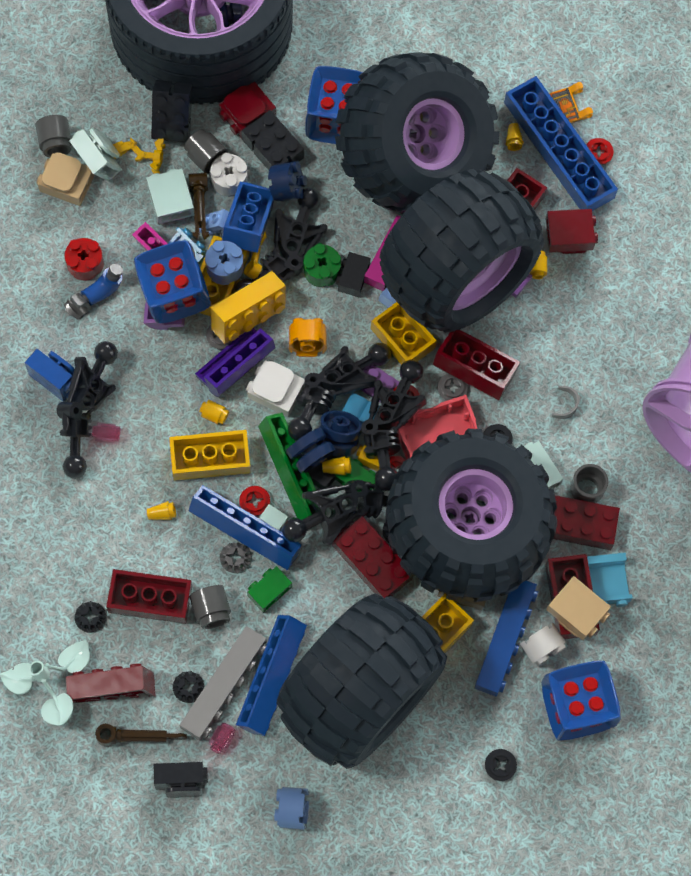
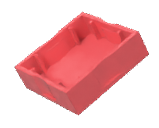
(431, 422)

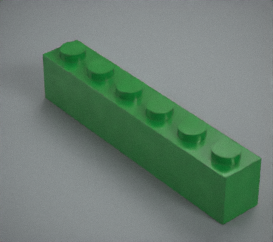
(277, 440)

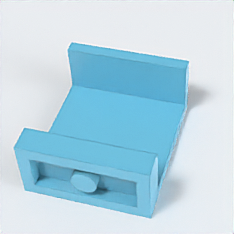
(609, 578)

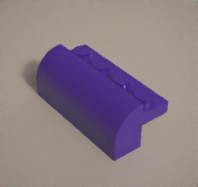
(235, 361)

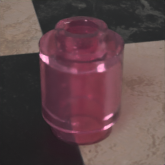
(106, 432)
(222, 738)

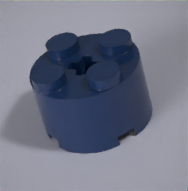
(287, 181)

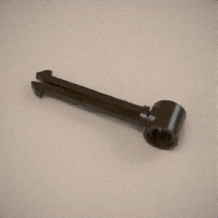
(198, 186)
(119, 735)

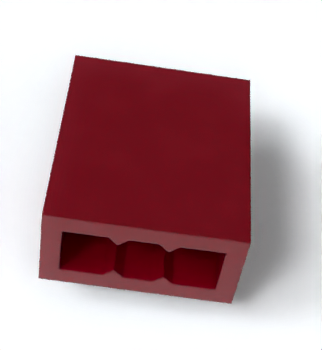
(244, 107)
(571, 231)

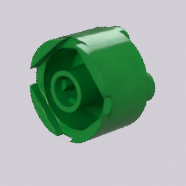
(330, 265)

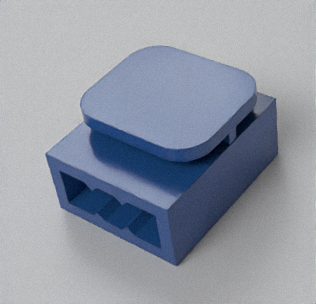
(50, 372)

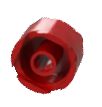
(77, 251)

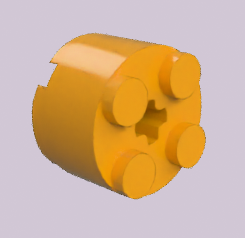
(307, 337)

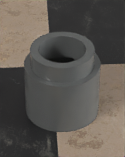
(53, 135)
(204, 149)
(596, 475)
(211, 606)

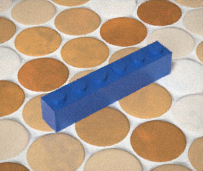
(244, 527)
(504, 639)
(271, 675)

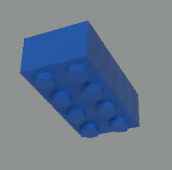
(248, 216)

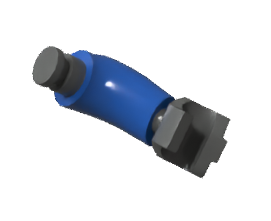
(107, 284)

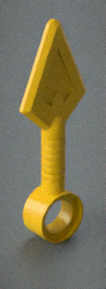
(253, 268)

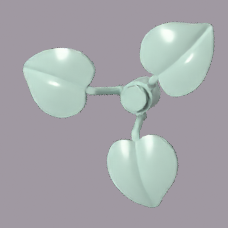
(60, 708)

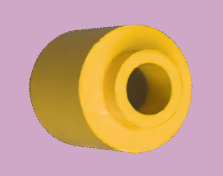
(540, 268)
(214, 412)

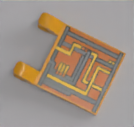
(567, 104)

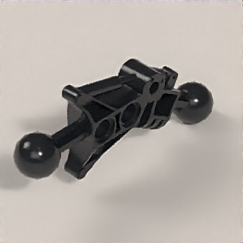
(286, 237)
(336, 378)
(85, 394)
(384, 434)
(356, 491)

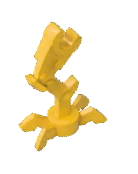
(157, 156)

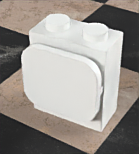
(275, 387)

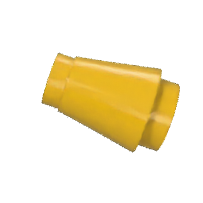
(514, 138)
(337, 466)
(163, 511)

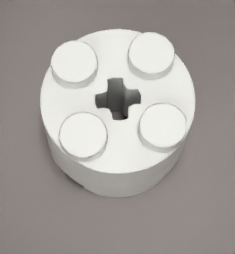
(227, 173)
(543, 643)

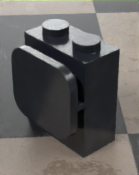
(180, 779)

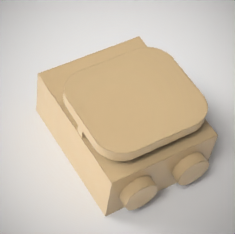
(65, 178)
(579, 609)

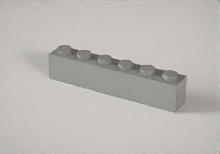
(223, 683)

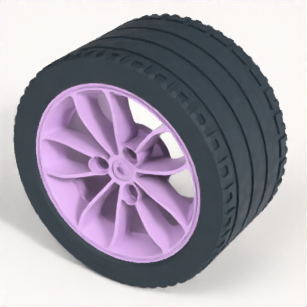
(209, 61)

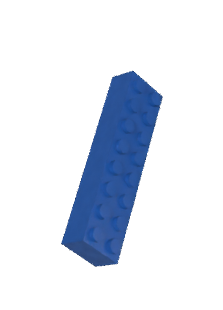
(560, 145)

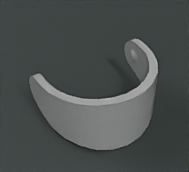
(576, 397)

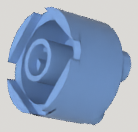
(218, 254)
(292, 808)

